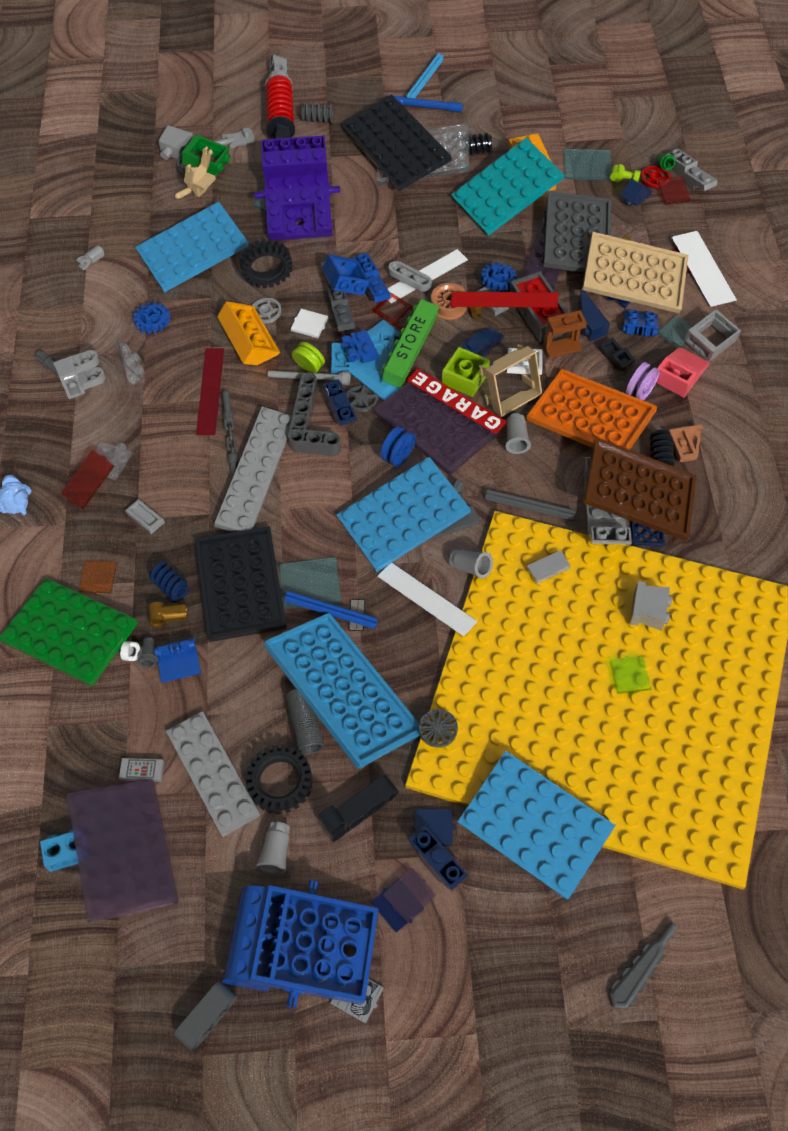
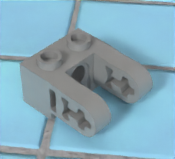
(75, 374)

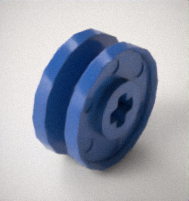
(397, 446)

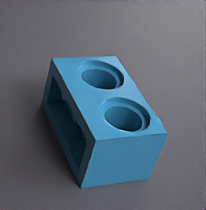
(66, 855)

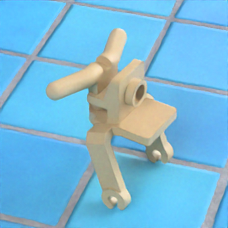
(197, 178)

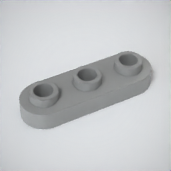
(410, 276)

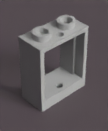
(703, 345)

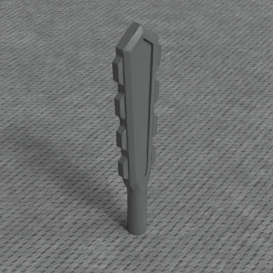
(634, 979)

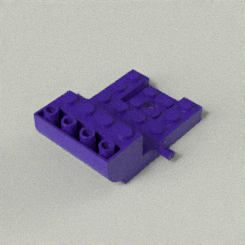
(296, 187)

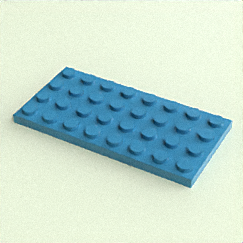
(343, 689)

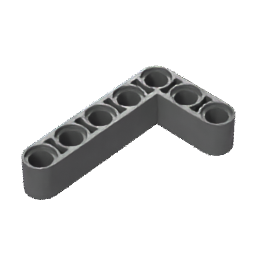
(310, 440)

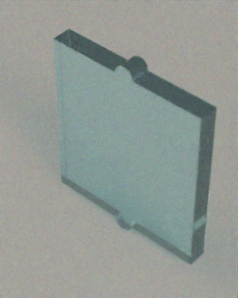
(675, 331)

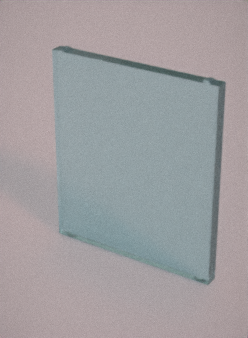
(587, 164)
(311, 578)

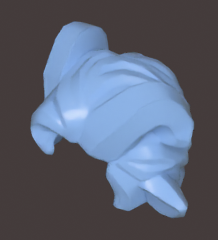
(13, 495)

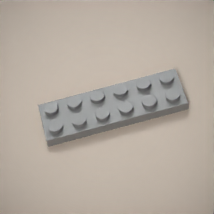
(213, 774)

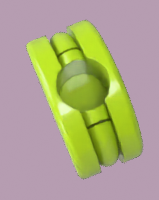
(308, 357)

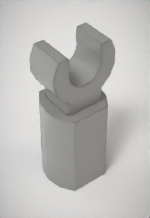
(90, 257)

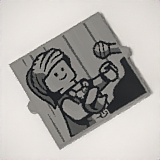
(362, 1011)

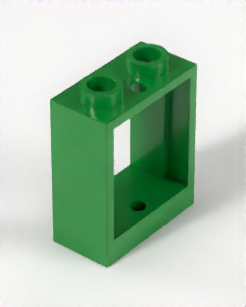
(197, 145)

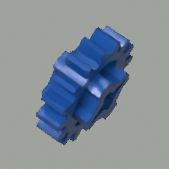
(498, 276)
(151, 318)

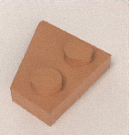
(686, 442)

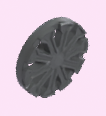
(438, 728)

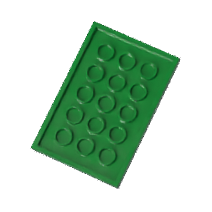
(68, 631)

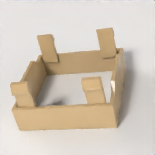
(501, 365)

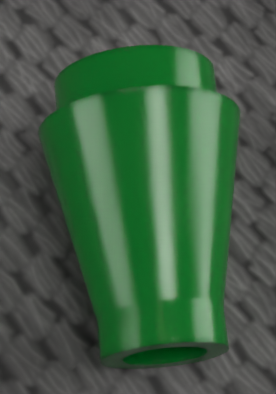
(666, 161)

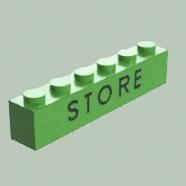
(410, 343)

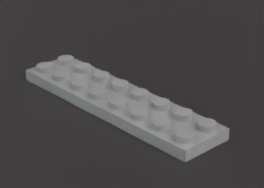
(254, 471)

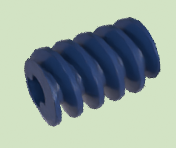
(169, 582)

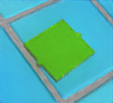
(630, 674)

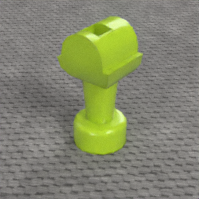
(618, 173)

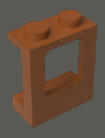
(560, 324)

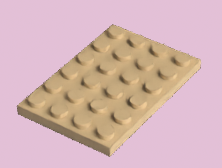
(635, 272)

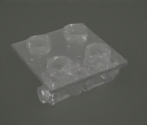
(131, 363)
(116, 455)

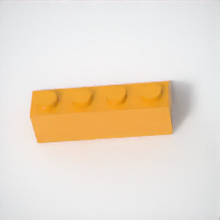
(247, 333)

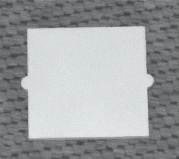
(309, 323)

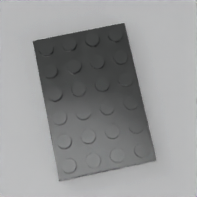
(570, 226)

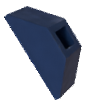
(338, 403)
(437, 858)

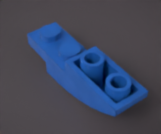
(376, 288)

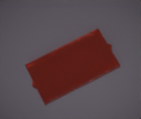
(87, 479)

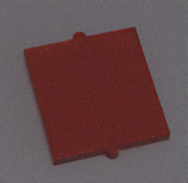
(674, 190)

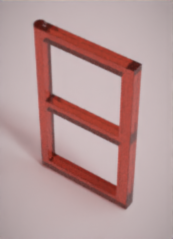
(393, 321)

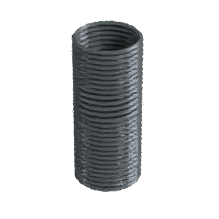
(307, 736)

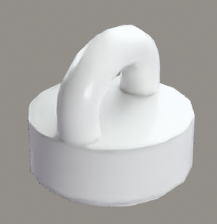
(127, 651)

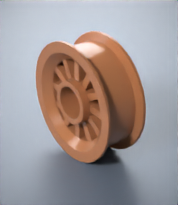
(442, 297)

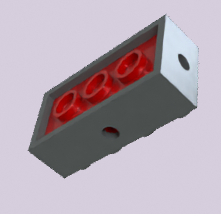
(536, 317)

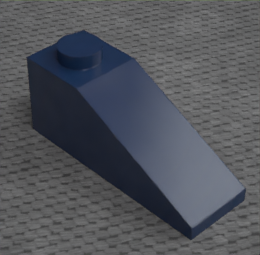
(597, 324)
(483, 341)

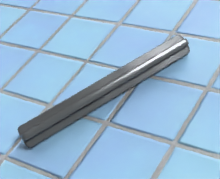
(530, 504)

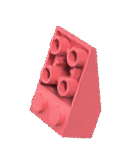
(681, 371)

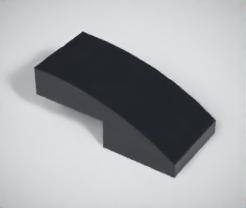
(615, 354)

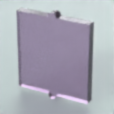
(409, 895)

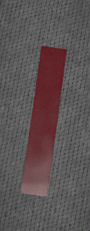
(210, 391)

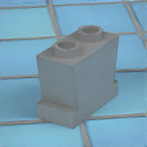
(650, 606)

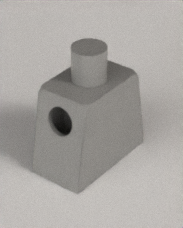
(174, 142)

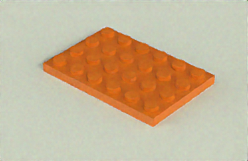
(591, 411)

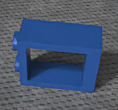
(345, 277)

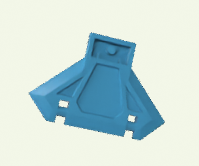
(369, 372)

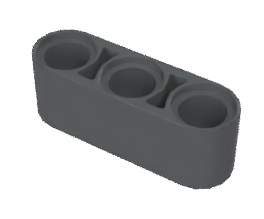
(205, 1016)

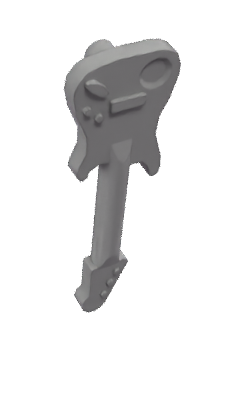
(242, 138)

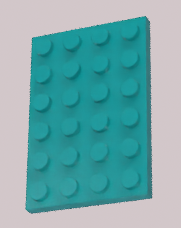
(507, 186)

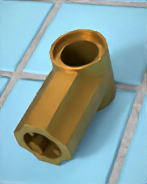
(161, 613)

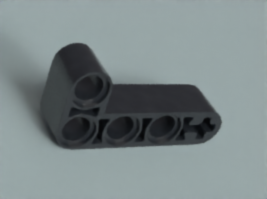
(357, 809)

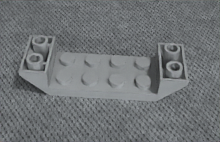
(604, 526)

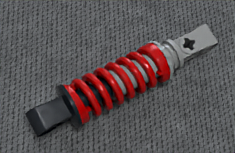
(279, 100)

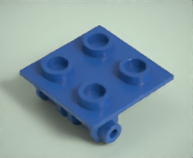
(645, 320)
(177, 660)

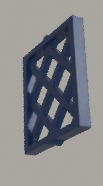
(648, 541)

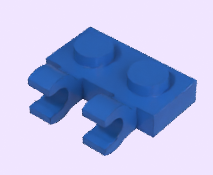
(363, 345)

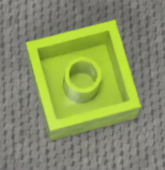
(463, 371)

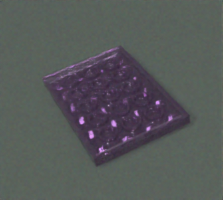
(439, 429)
(121, 850)

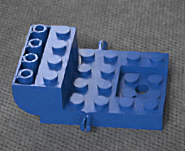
(298, 944)

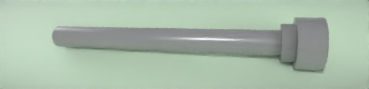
(344, 377)

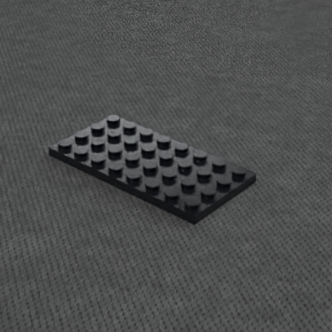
(396, 142)

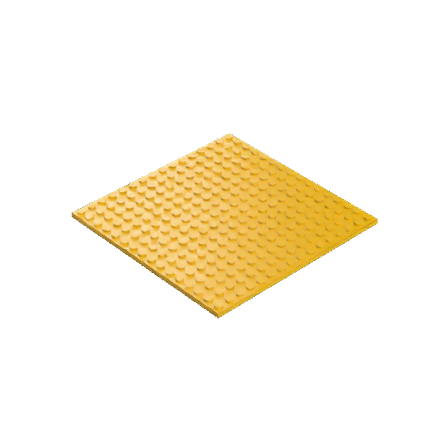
(536, 680)

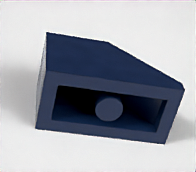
(635, 192)

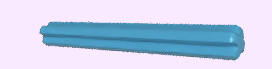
(414, 91)

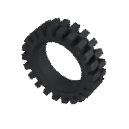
(266, 249)
(284, 802)

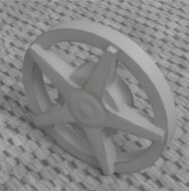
(266, 309)

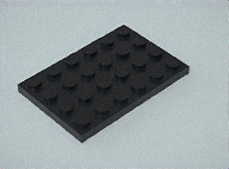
(240, 584)

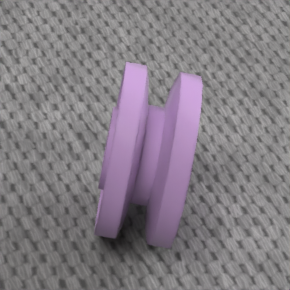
(643, 381)

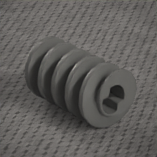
(317, 112)

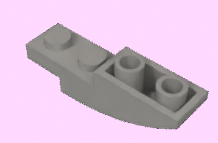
(694, 177)

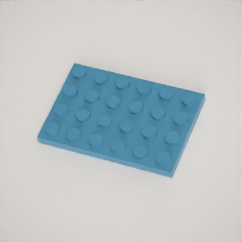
(191, 246)
(403, 514)
(536, 824)

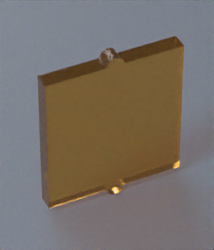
(98, 577)

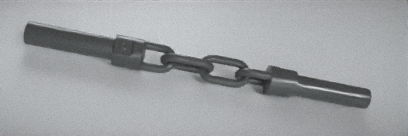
(228, 419)

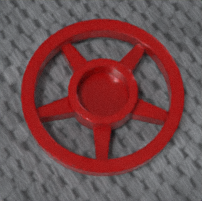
(654, 176)

